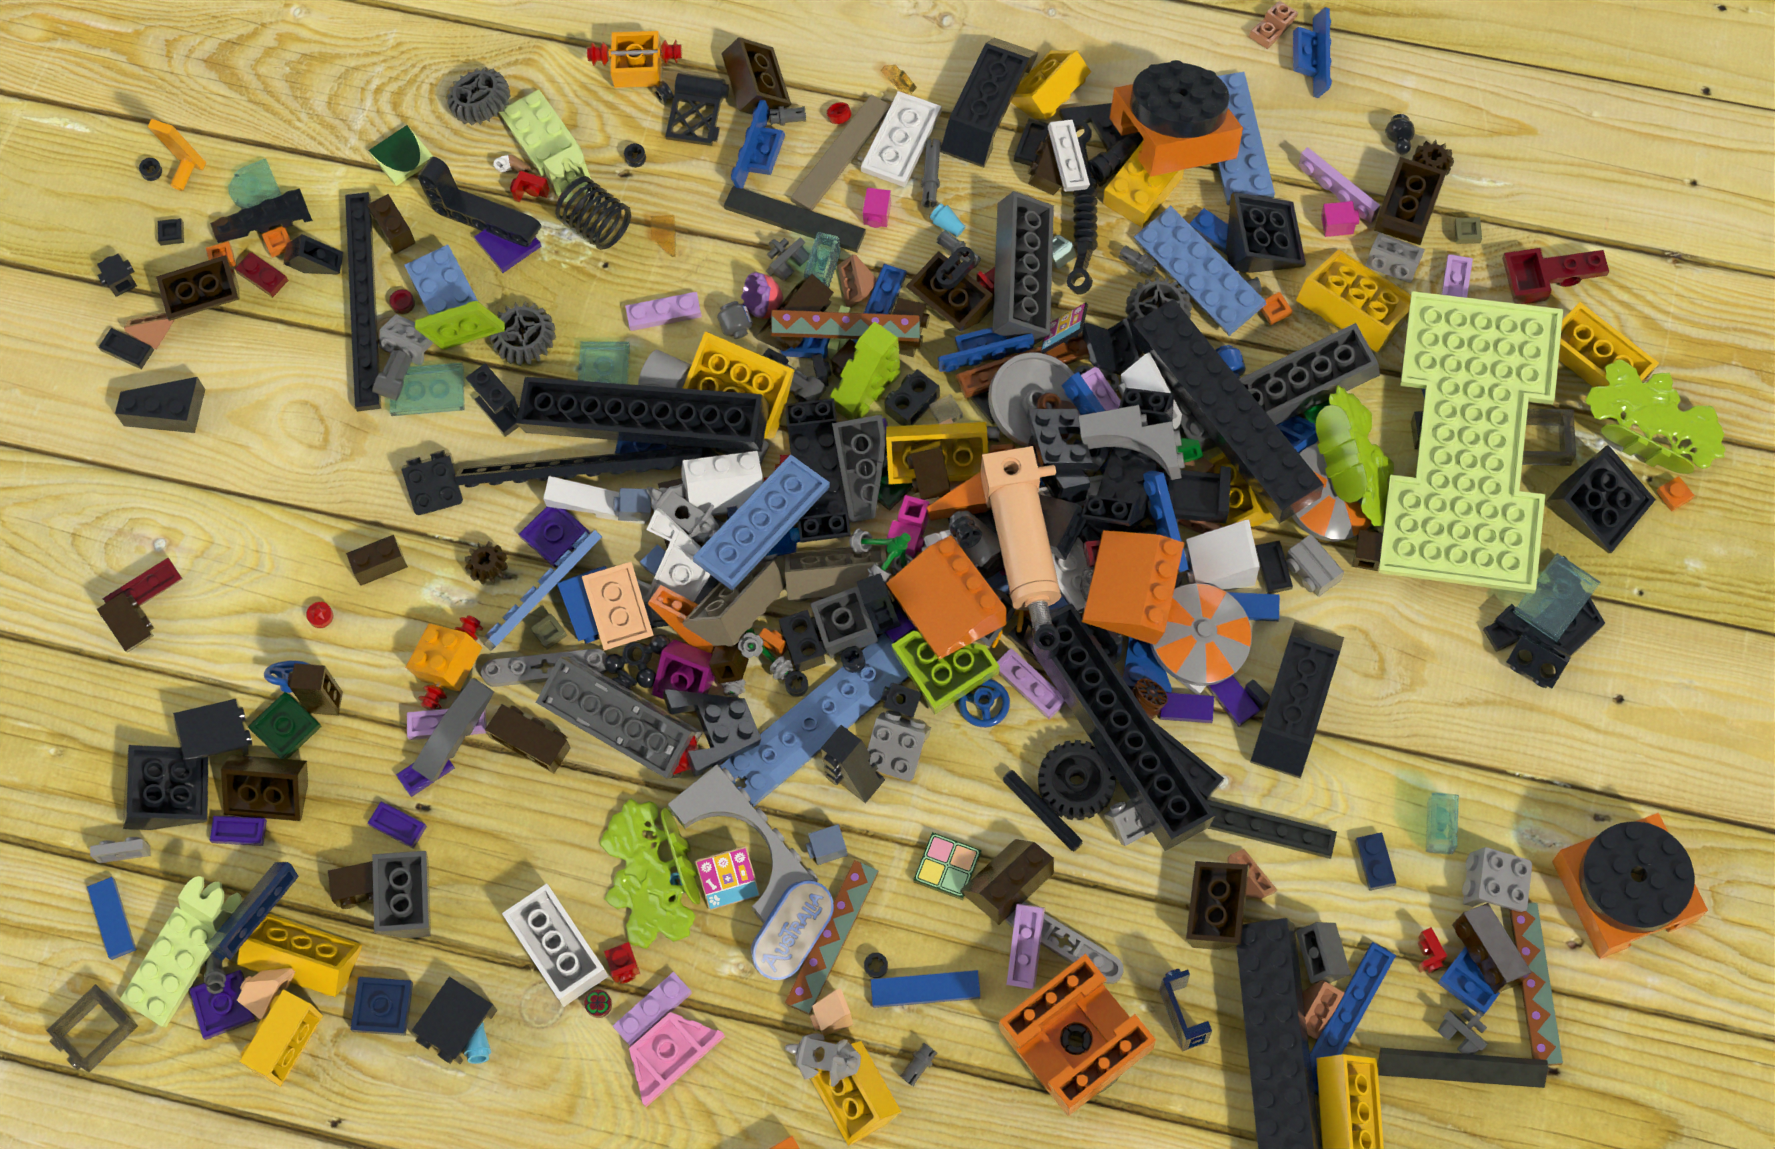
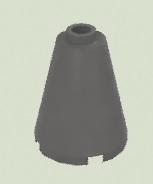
(985, 554)

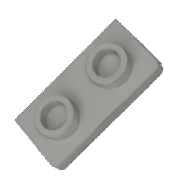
(1394, 257)
(401, 335)
(1127, 822)

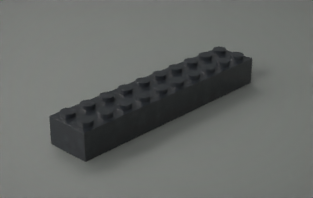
(1227, 411)
(643, 414)
(1123, 732)
(1277, 1036)

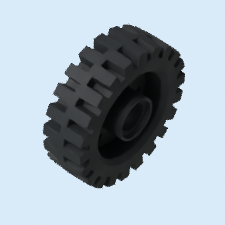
(1074, 799)

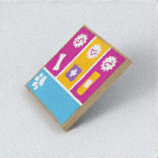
(727, 878)

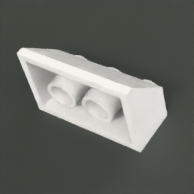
(1146, 376)
(721, 480)

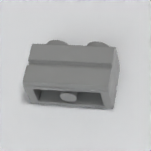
(1314, 565)

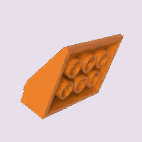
(1133, 584)
(947, 598)

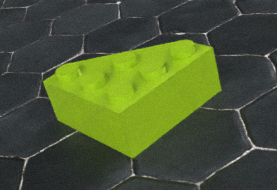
(870, 372)
(948, 678)

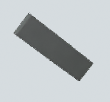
(452, 729)

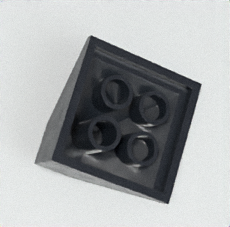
(1263, 234)
(1602, 499)
(162, 790)

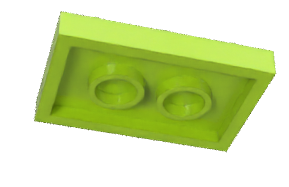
(459, 325)

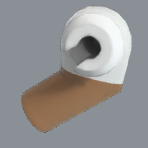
(510, 163)

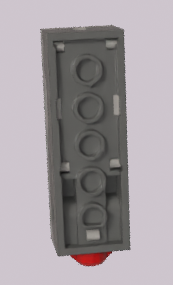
(619, 717)

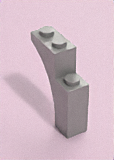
(1130, 430)

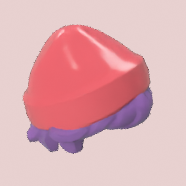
(761, 295)

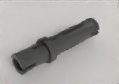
(930, 182)

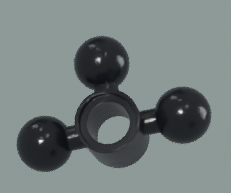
(645, 676)

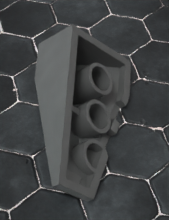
(861, 458)

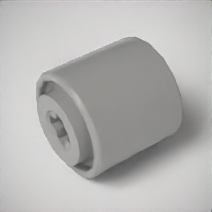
(664, 371)

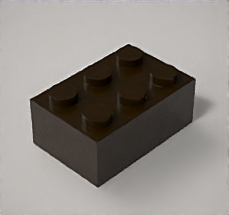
(1410, 201)

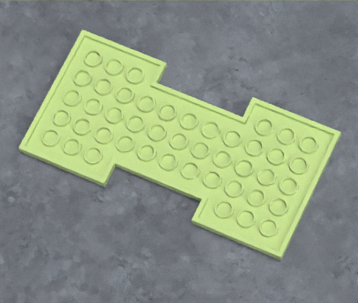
(1465, 507)

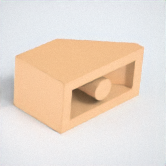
(262, 988)
(831, 1013)

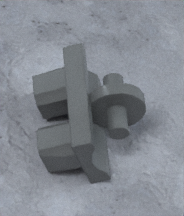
(795, 251)
(1453, 1024)

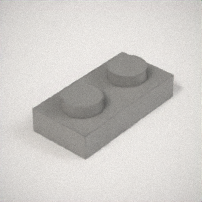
(110, 851)

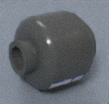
(734, 320)

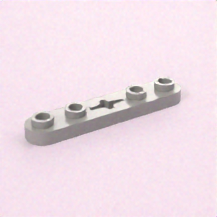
(519, 669)
(1107, 963)

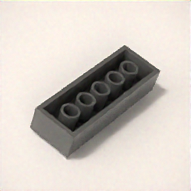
(1023, 267)
(1312, 374)

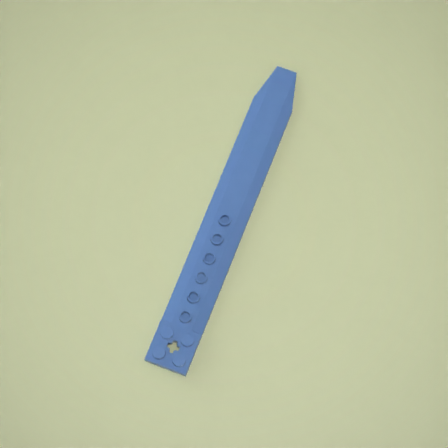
(812, 721)

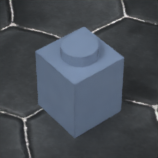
(632, 505)
(826, 845)

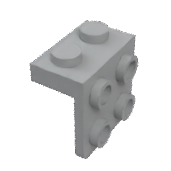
(897, 744)
(1497, 879)

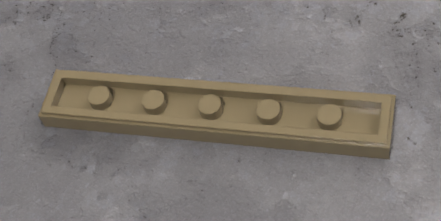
(840, 153)

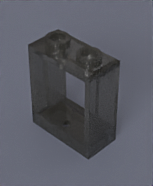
(1553, 417)
(76, 1013)

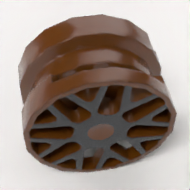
(1149, 697)

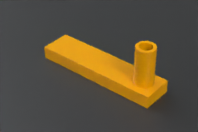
(180, 149)

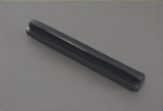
(1042, 810)

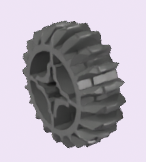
(478, 96)
(1162, 292)
(541, 333)

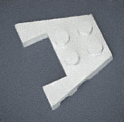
(677, 566)

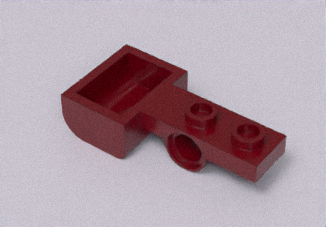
(1531, 274)

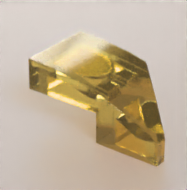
(898, 79)
(664, 233)

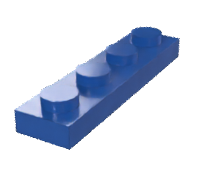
(1162, 509)

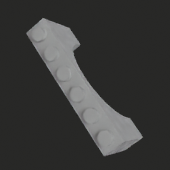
(717, 796)

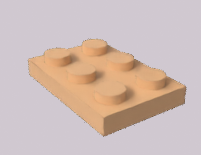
(617, 605)

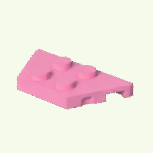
(669, 1052)

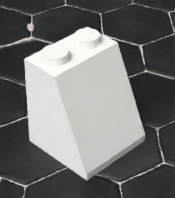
(1223, 557)

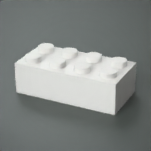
(555, 945)

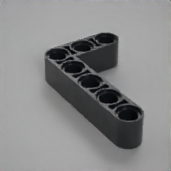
(473, 210)

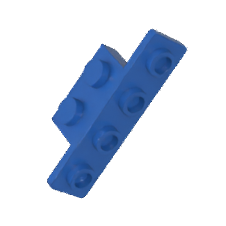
(1312, 52)
(759, 148)
(983, 346)

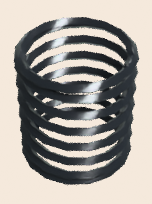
(590, 193)

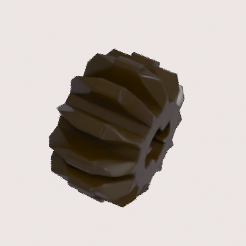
(1434, 156)
(491, 570)

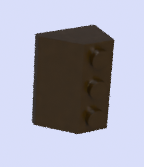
(755, 75)
(198, 287)
(806, 296)
(961, 305)
(264, 787)
(1009, 879)
(1217, 905)

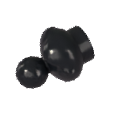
(1401, 132)

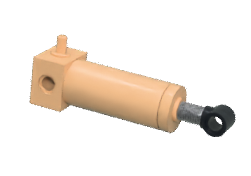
(1012, 489)

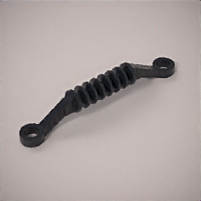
(1085, 220)

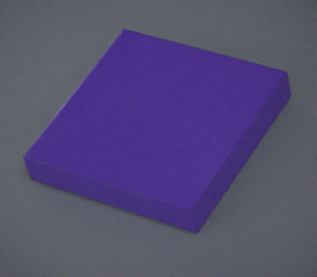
(503, 252)
(552, 533)
(221, 1011)

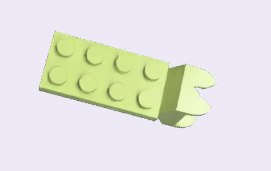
(546, 141)
(179, 951)

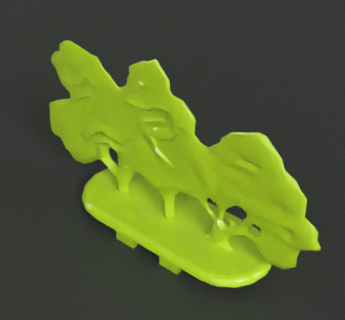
(1655, 411)
(1351, 460)
(646, 879)

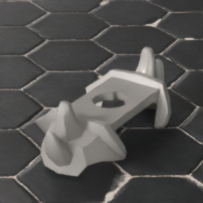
(699, 525)
(839, 1058)

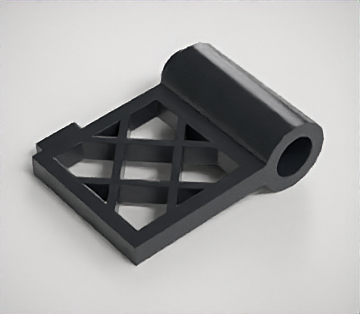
(700, 91)

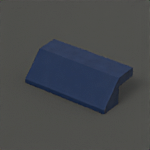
(252, 910)

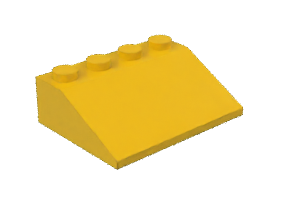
(1352, 293)
(732, 368)

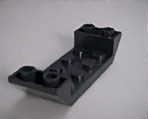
(985, 100)
(815, 446)
(1121, 491)
(1297, 700)

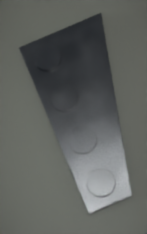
(259, 218)

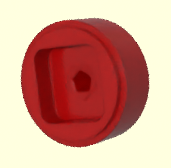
(839, 113)
(319, 614)

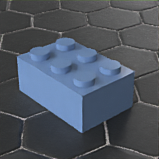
(440, 281)

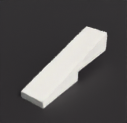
(581, 497)

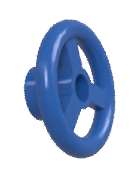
(281, 671)
(985, 693)

